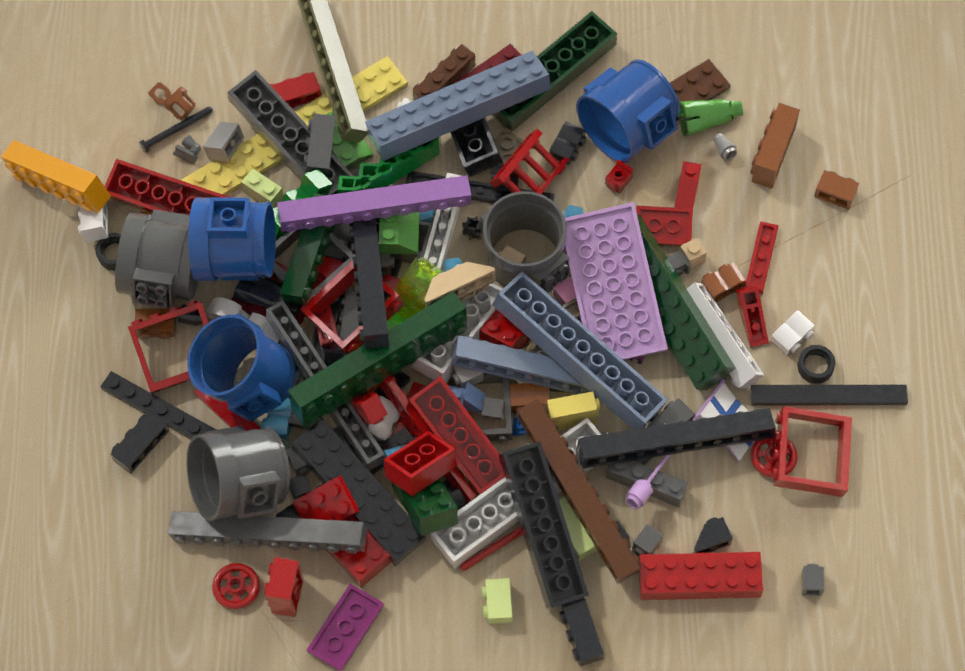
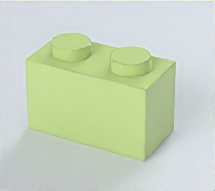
(262, 188)
(498, 601)

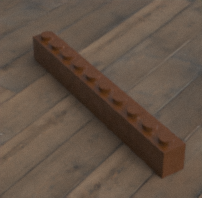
(578, 492)

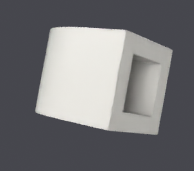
(223, 306)

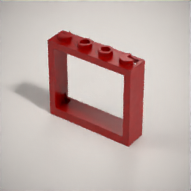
(330, 293)
(156, 319)
(839, 488)

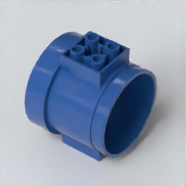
(628, 110)
(231, 239)
(219, 352)

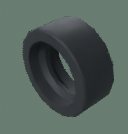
(100, 247)
(821, 351)

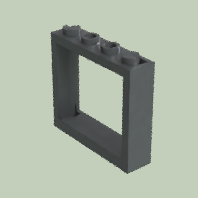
(290, 237)
(498, 434)

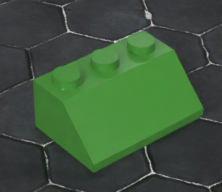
(349, 152)
(399, 234)

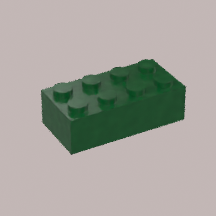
(430, 508)

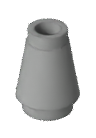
(725, 147)

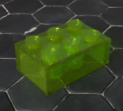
(415, 285)

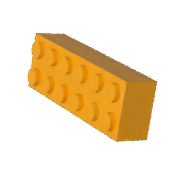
(55, 176)

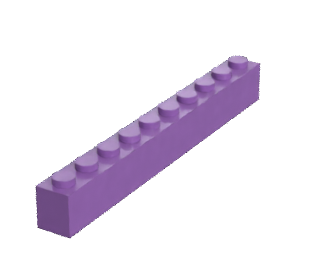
(374, 203)

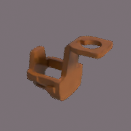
(175, 98)

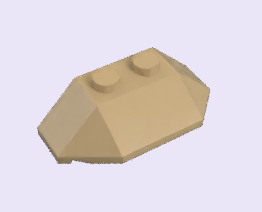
(464, 280)

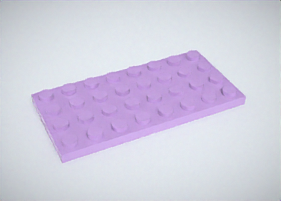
(614, 281)

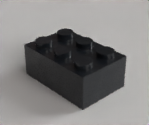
(476, 147)

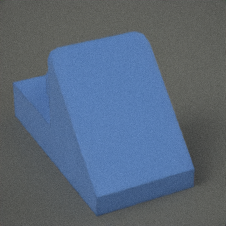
(470, 397)

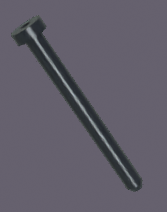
(145, 145)

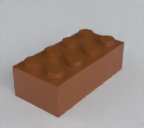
(774, 145)

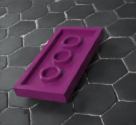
(345, 627)

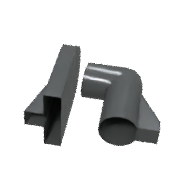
(188, 155)

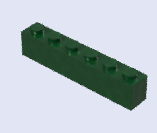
(305, 263)

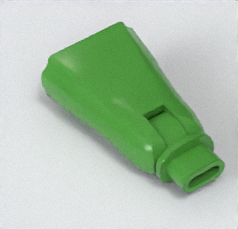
(703, 115)

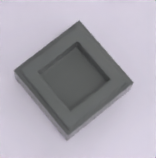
(493, 408)

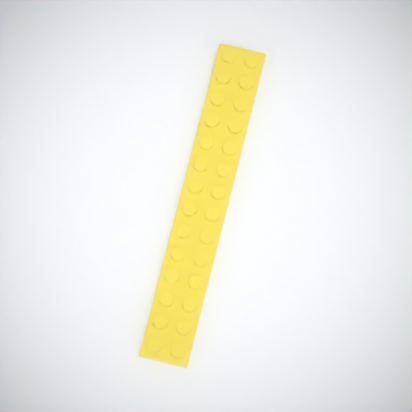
(372, 87)

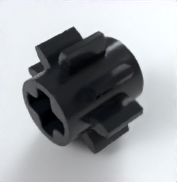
(472, 227)

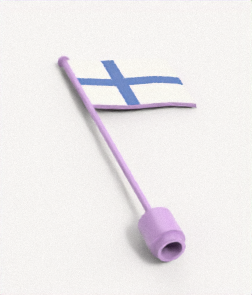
(719, 402)

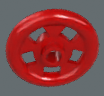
(757, 452)
(225, 573)

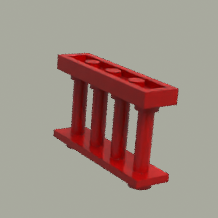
(522, 153)

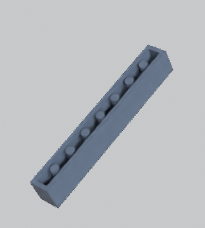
(513, 364)

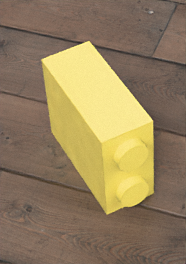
(573, 409)

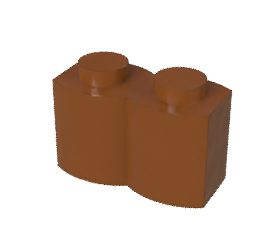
(724, 281)

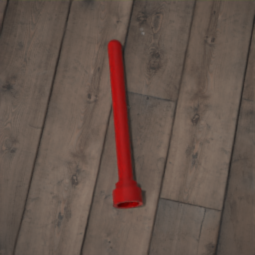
(491, 549)

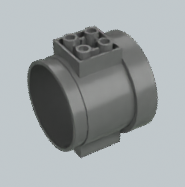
(526, 212)
(155, 259)
(237, 472)

